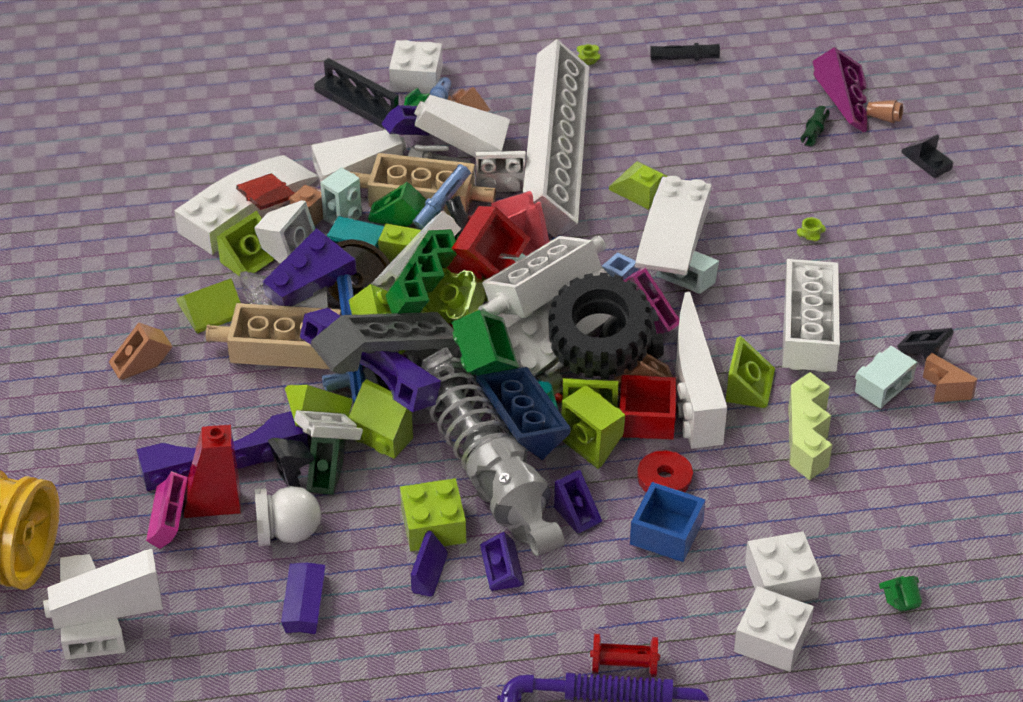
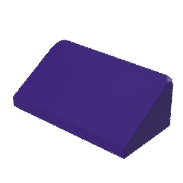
(501, 562)
(428, 566)

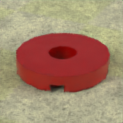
(669, 462)

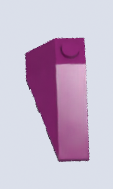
(844, 83)

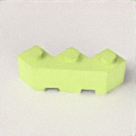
(809, 426)

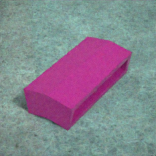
(667, 317)
(166, 510)

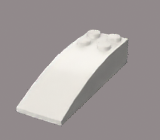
(224, 206)
(674, 225)
(811, 316)
(531, 337)
(697, 384)

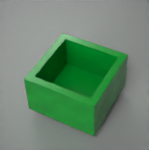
(484, 343)

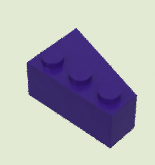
(308, 269)

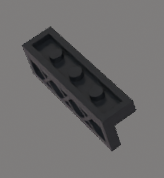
(356, 97)

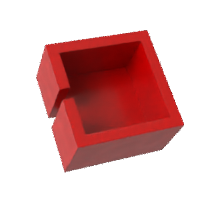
(487, 238)
(648, 406)

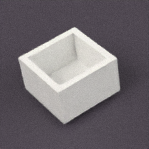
(415, 66)
(784, 566)
(773, 629)

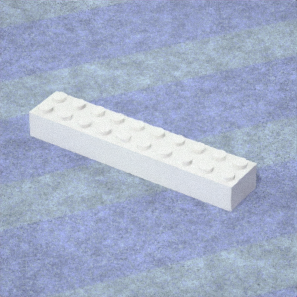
(557, 136)

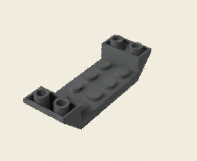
(350, 335)

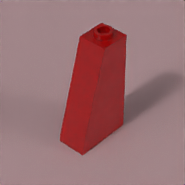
(213, 476)

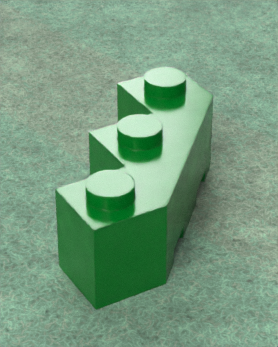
(422, 272)

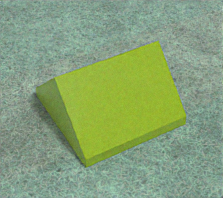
(241, 248)
(210, 305)
(749, 376)
(316, 400)

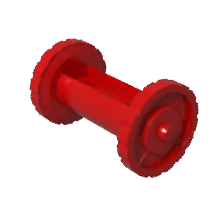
(625, 655)

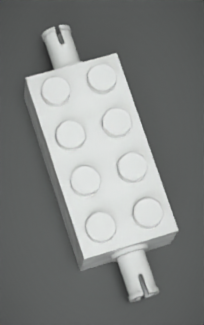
(541, 275)

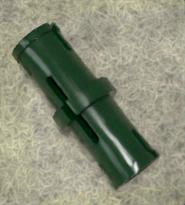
(815, 125)

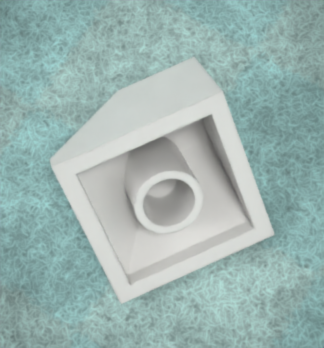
(284, 229)

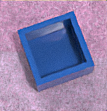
(667, 521)

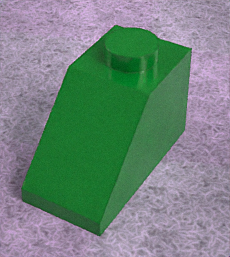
(398, 206)

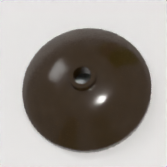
(369, 265)

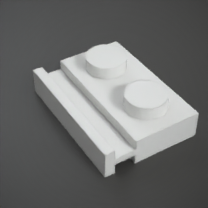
(327, 425)

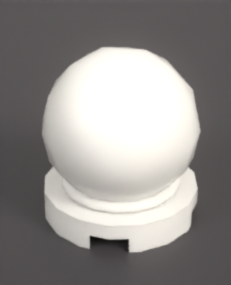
(288, 515)

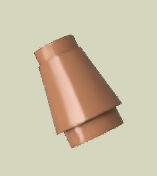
(886, 110)

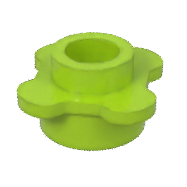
(588, 53)
(811, 229)

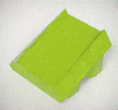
(456, 295)

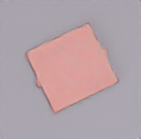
(265, 191)

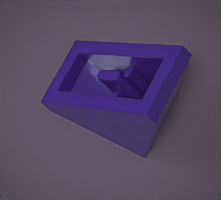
(575, 502)

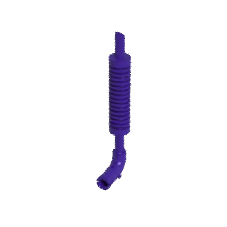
(601, 688)

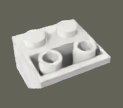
(501, 170)

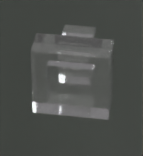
(438, 361)

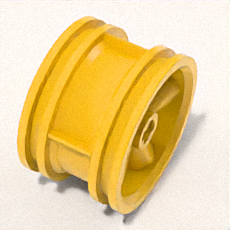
(26, 529)

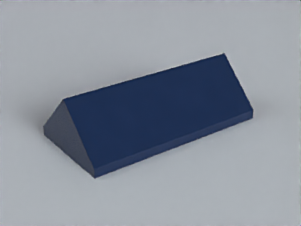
(525, 409)

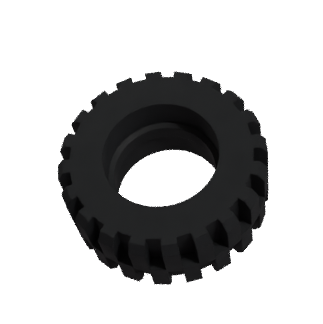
(600, 296)

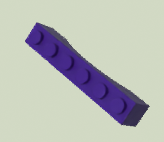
(408, 382)
(162, 458)

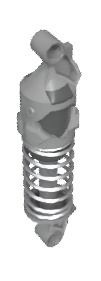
(493, 459)

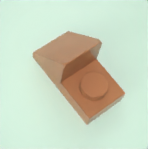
(950, 381)

